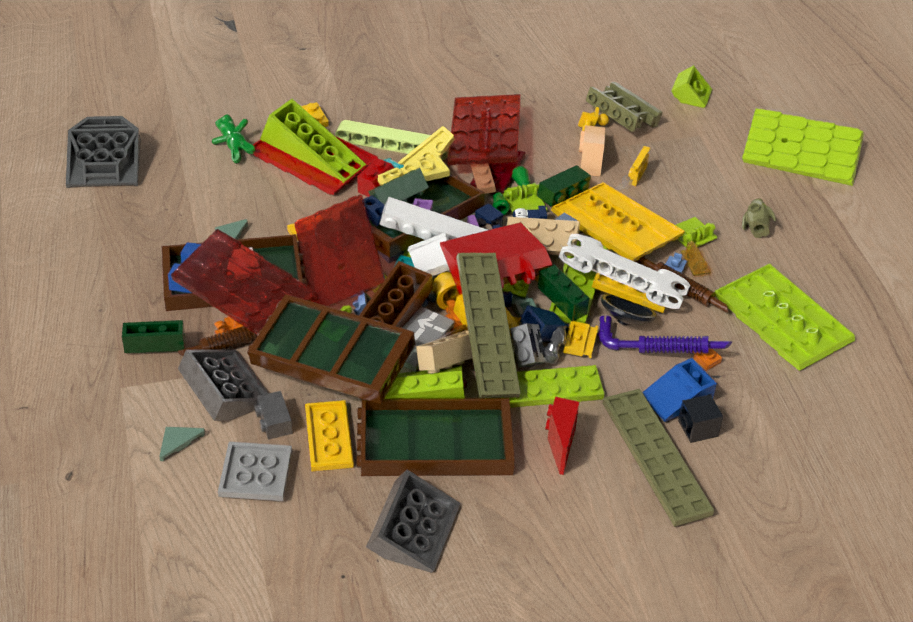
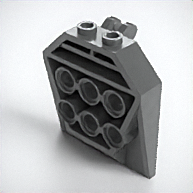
(103, 152)

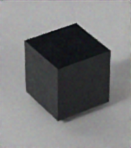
(700, 418)

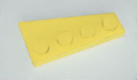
(436, 142)
(431, 167)

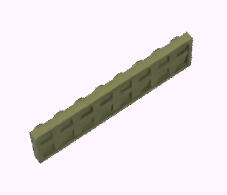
(488, 325)
(658, 457)

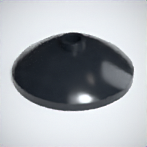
(627, 311)

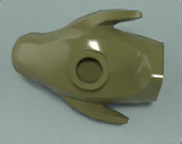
(758, 218)

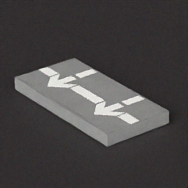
(426, 328)

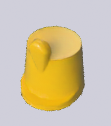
(445, 289)

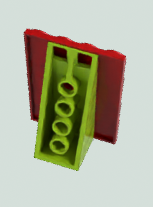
(308, 150)

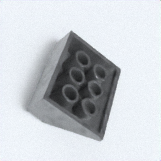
(221, 382)
(413, 523)

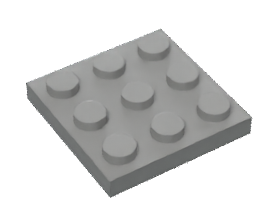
(255, 471)

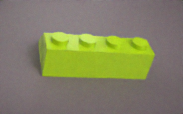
(425, 385)

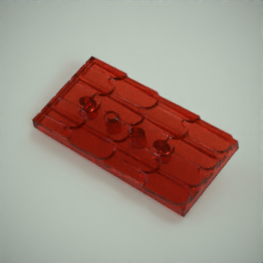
(485, 129)
(336, 240)
(238, 281)

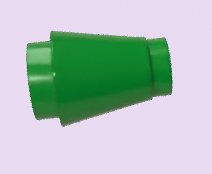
(521, 176)
(500, 203)

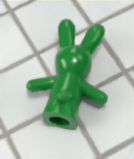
(233, 137)

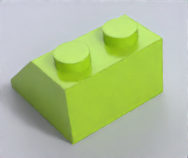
(691, 88)

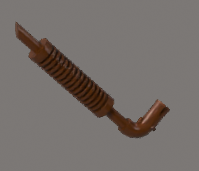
(696, 290)
(224, 341)

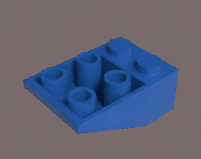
(680, 383)

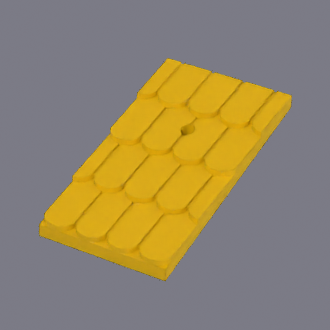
(619, 221)

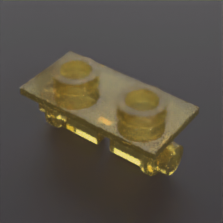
(694, 259)

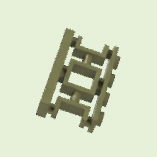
(624, 106)

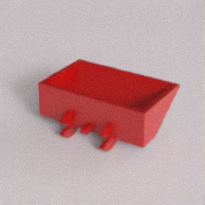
(516, 249)

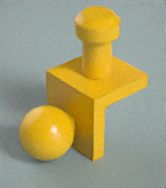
(591, 119)

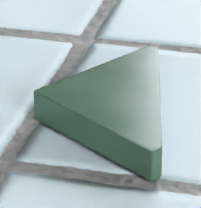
(234, 229)
(177, 439)

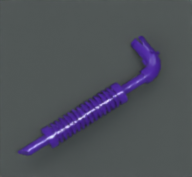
(658, 344)

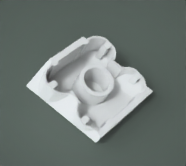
(429, 255)

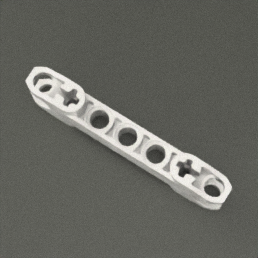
(655, 284)

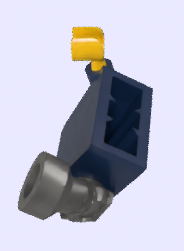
(551, 329)

